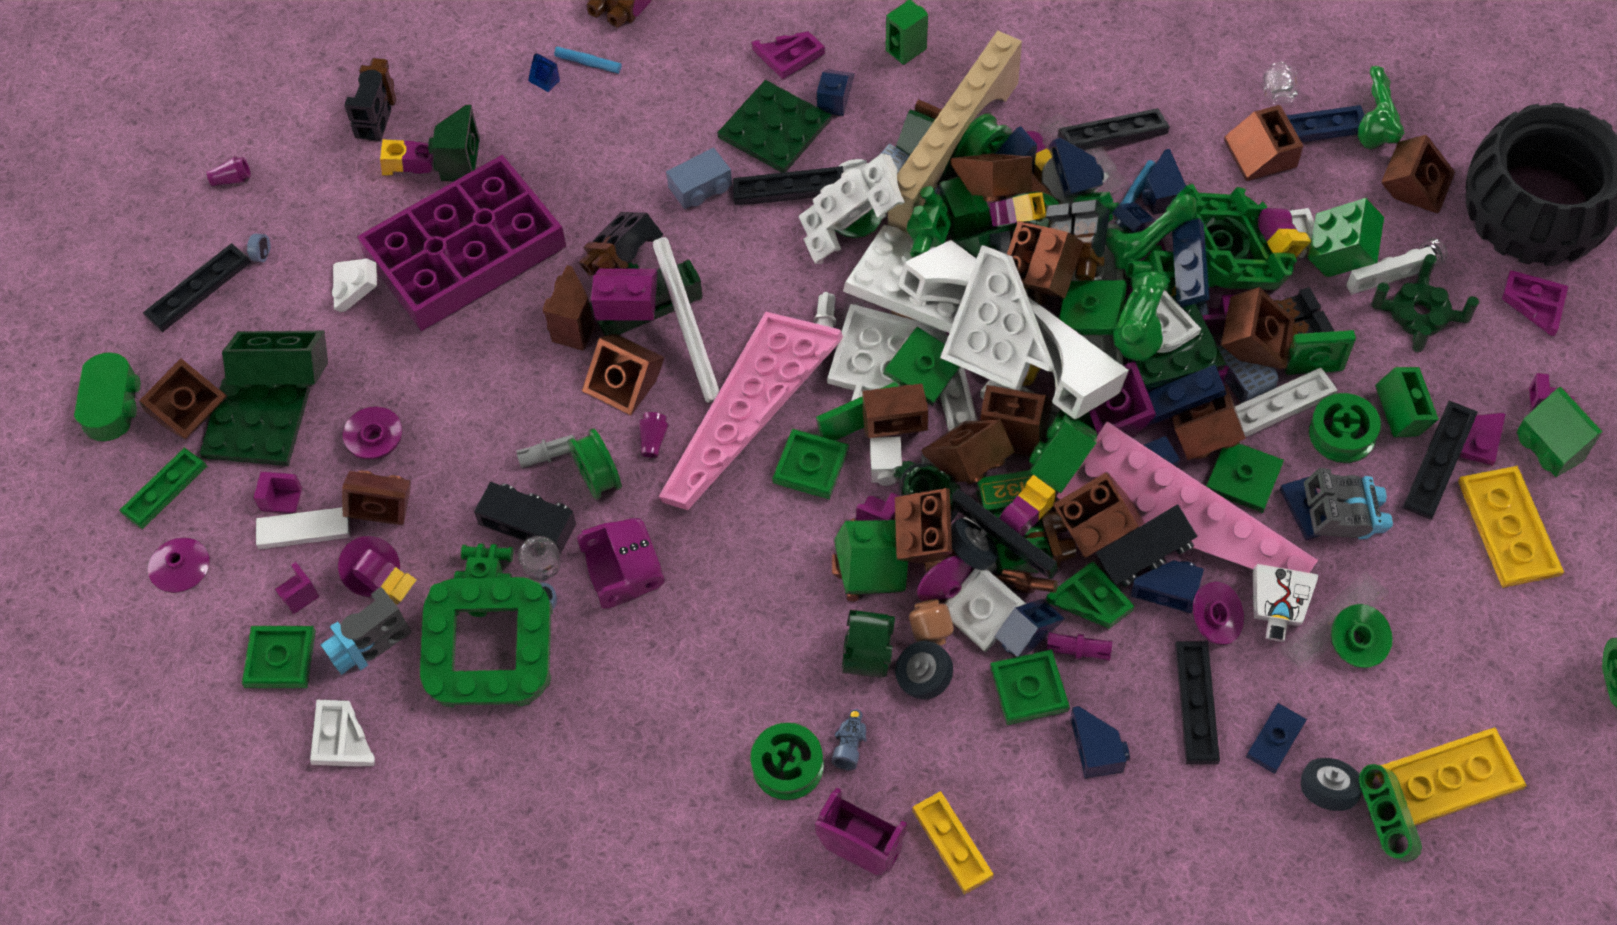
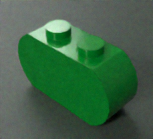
(106, 396)

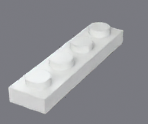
(1284, 401)

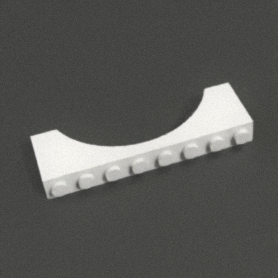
(1081, 371)

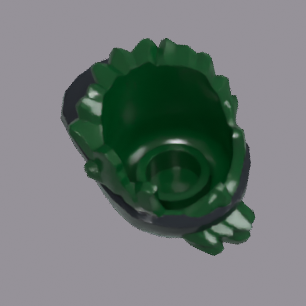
(923, 478)

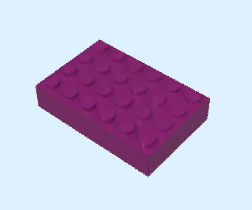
(462, 242)

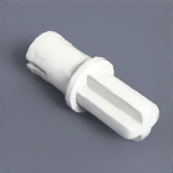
(826, 310)

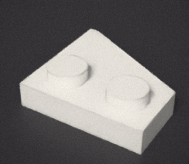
(352, 282)
(338, 736)

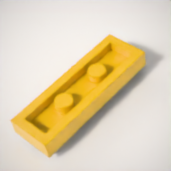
(952, 842)

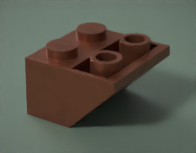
(1264, 143)
(1045, 258)
(569, 312)
(895, 410)
(1022, 416)
(1098, 514)
(923, 526)

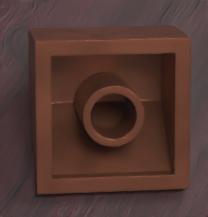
(1418, 174)
(995, 175)
(1257, 329)
(622, 372)
(182, 399)
(1209, 427)
(970, 450)
(375, 497)

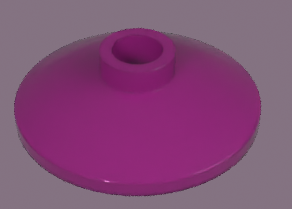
(368, 423)
(351, 554)
(183, 574)
(944, 579)
(1218, 613)

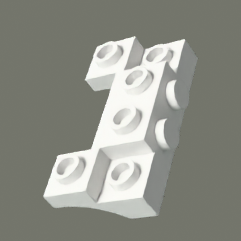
(847, 201)

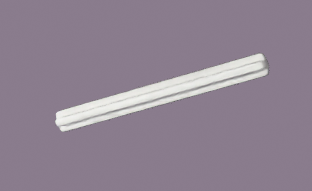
(686, 319)

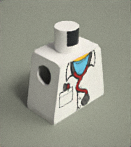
(1281, 598)

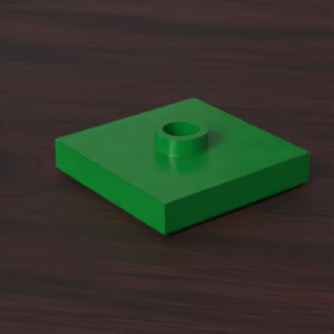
(1093, 306)
(1318, 351)
(920, 363)
(810, 464)
(1245, 476)
(278, 657)
(1029, 687)

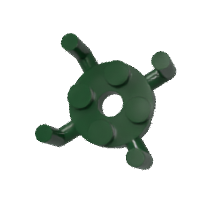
(1423, 294)

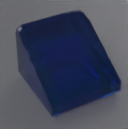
(543, 72)

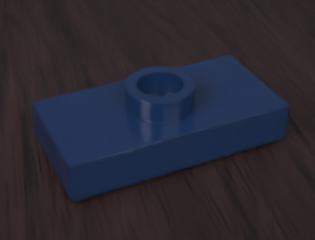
(1296, 499)
(1276, 738)

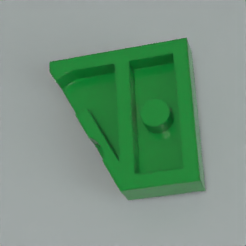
(1092, 597)

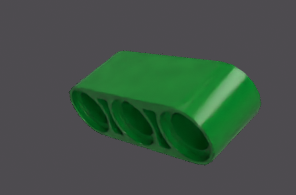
(1377, 802)

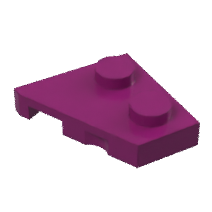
(789, 52)
(1536, 299)
(1484, 439)

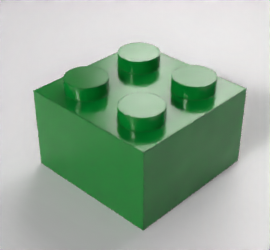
(1346, 237)
(1063, 452)

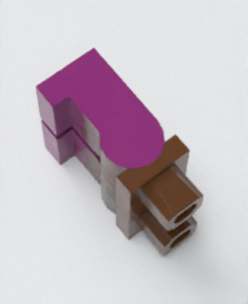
(618, 10)

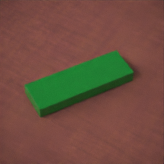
(843, 419)
(163, 488)

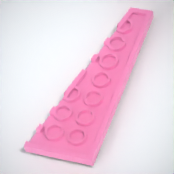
(763, 378)
(1158, 486)

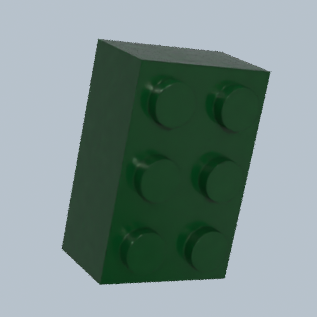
(275, 358)

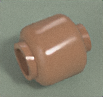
(931, 621)

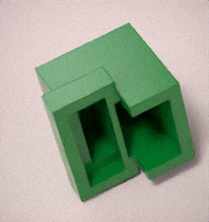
(967, 211)

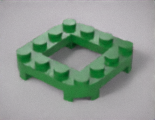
(1266, 270)
(486, 686)

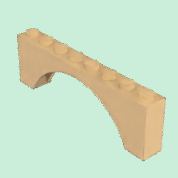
(990, 78)

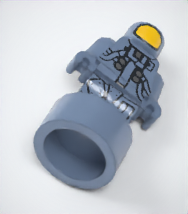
(850, 733)

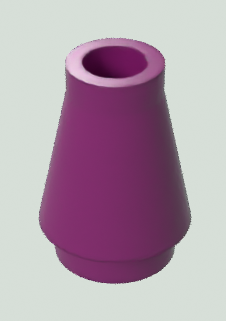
(230, 172)
(652, 432)

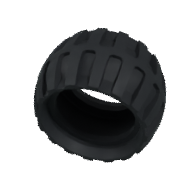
(1530, 227)

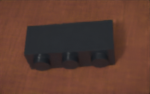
(524, 515)
(1147, 546)

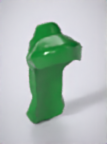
(1383, 122)
(1136, 246)
(1139, 328)

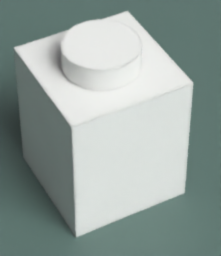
(884, 457)

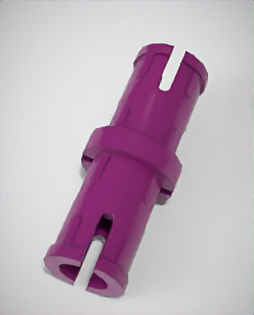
(1079, 646)

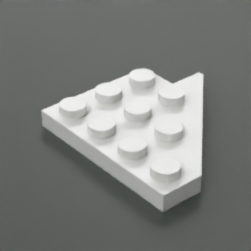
(996, 324)
(869, 345)

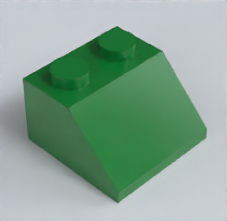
(1558, 433)
(869, 557)

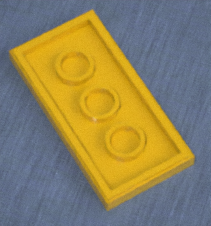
(1510, 526)
(1456, 775)

